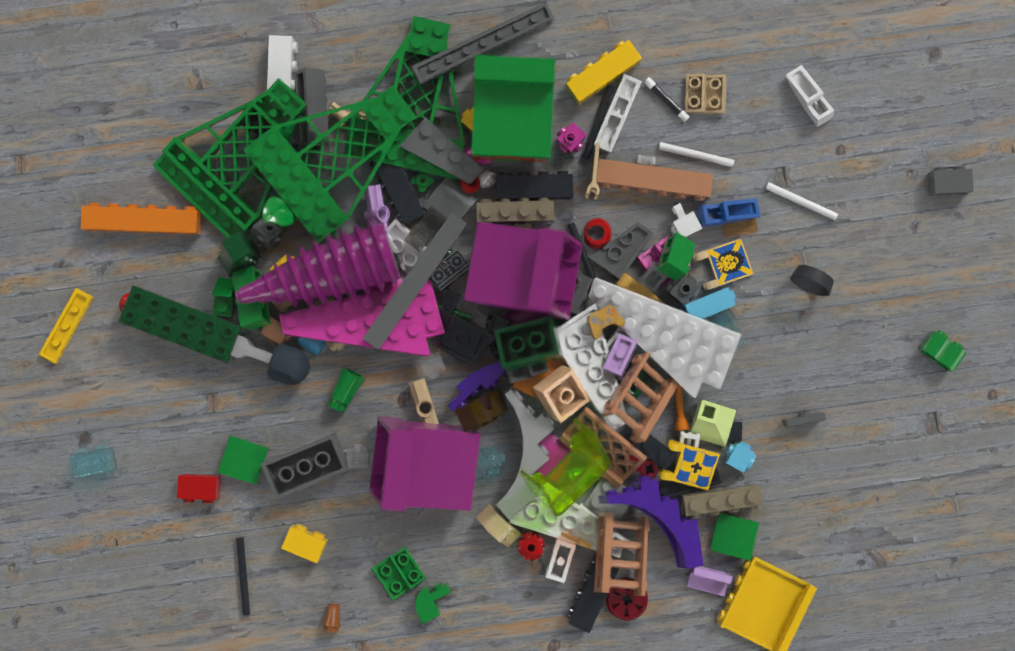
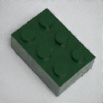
(528, 343)

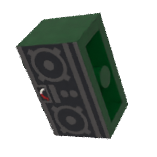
(450, 269)

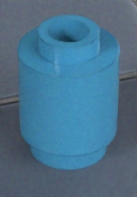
(311, 345)

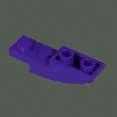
(469, 386)

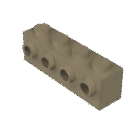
(515, 212)
(722, 499)

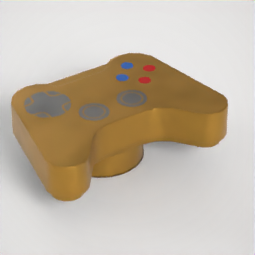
(602, 319)

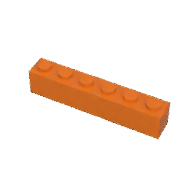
(141, 219)

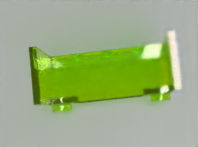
(572, 474)

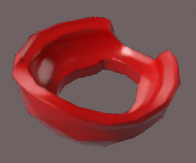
(597, 244)

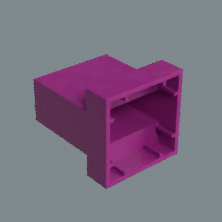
(524, 269)
(423, 465)

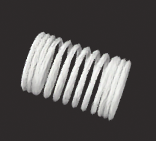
(652, 162)

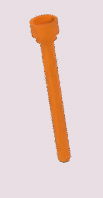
(681, 421)

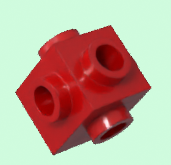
(530, 538)

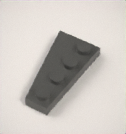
(436, 148)

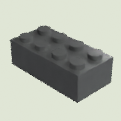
(305, 466)

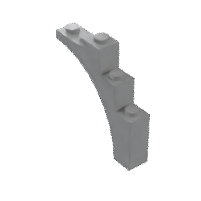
(533, 455)

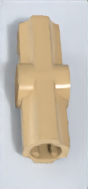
(421, 395)

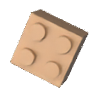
(561, 393)

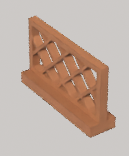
(614, 474)

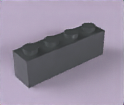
(311, 89)

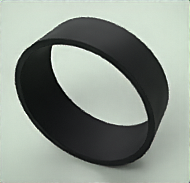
(812, 280)

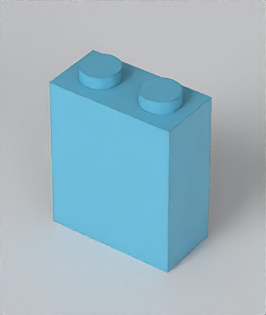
(710, 304)

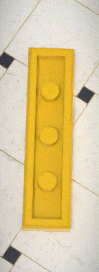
(66, 326)

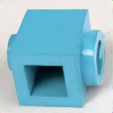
(740, 456)

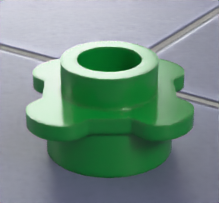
(422, 186)

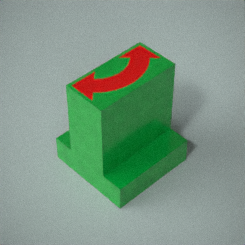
(513, 108)

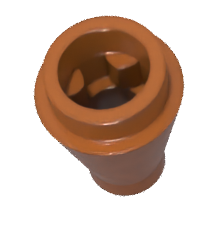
(332, 618)

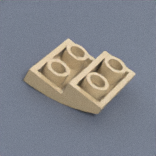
(705, 94)

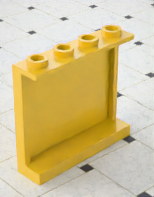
(766, 605)

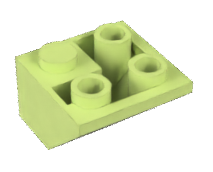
(712, 422)

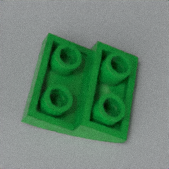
(242, 459)
(735, 536)
(398, 573)

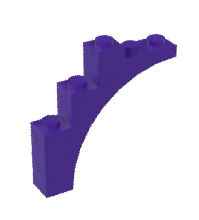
(680, 530)

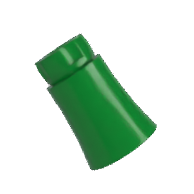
(345, 389)

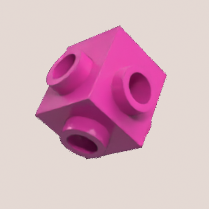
(574, 133)

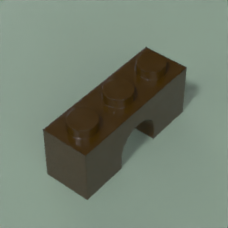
(482, 411)

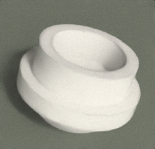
(487, 179)

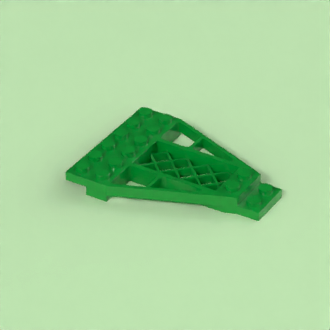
(423, 41)
(296, 181)
(201, 183)

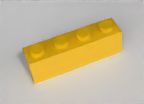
(603, 72)

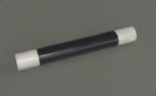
(666, 99)

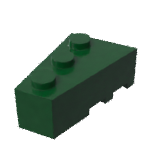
(238, 253)

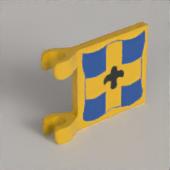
(693, 467)

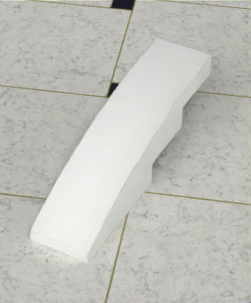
(617, 112)

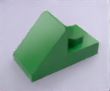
(224, 297)

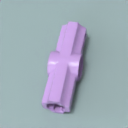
(376, 210)

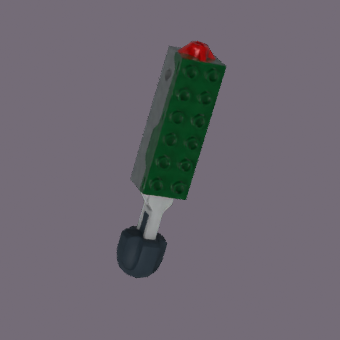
(207, 334)

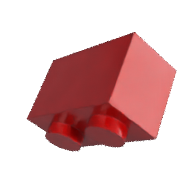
(198, 487)

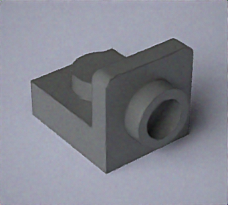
(652, 277)

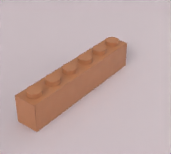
(654, 179)

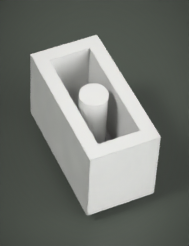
(560, 560)

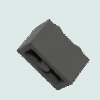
(950, 182)

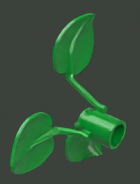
(279, 213)

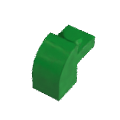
(426, 601)

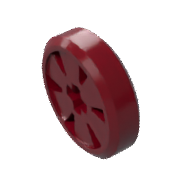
(622, 610)

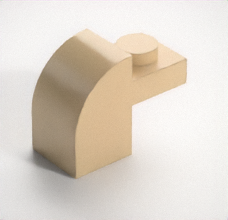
(498, 526)

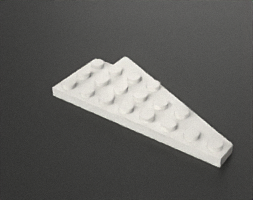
(679, 342)

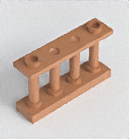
(658, 400)
(604, 562)

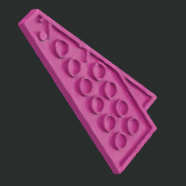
(352, 318)

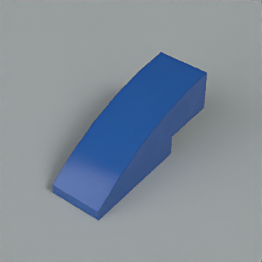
(728, 212)

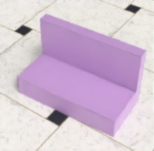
(620, 356)
(709, 580)

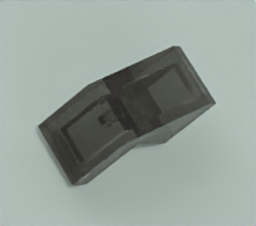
(425, 229)

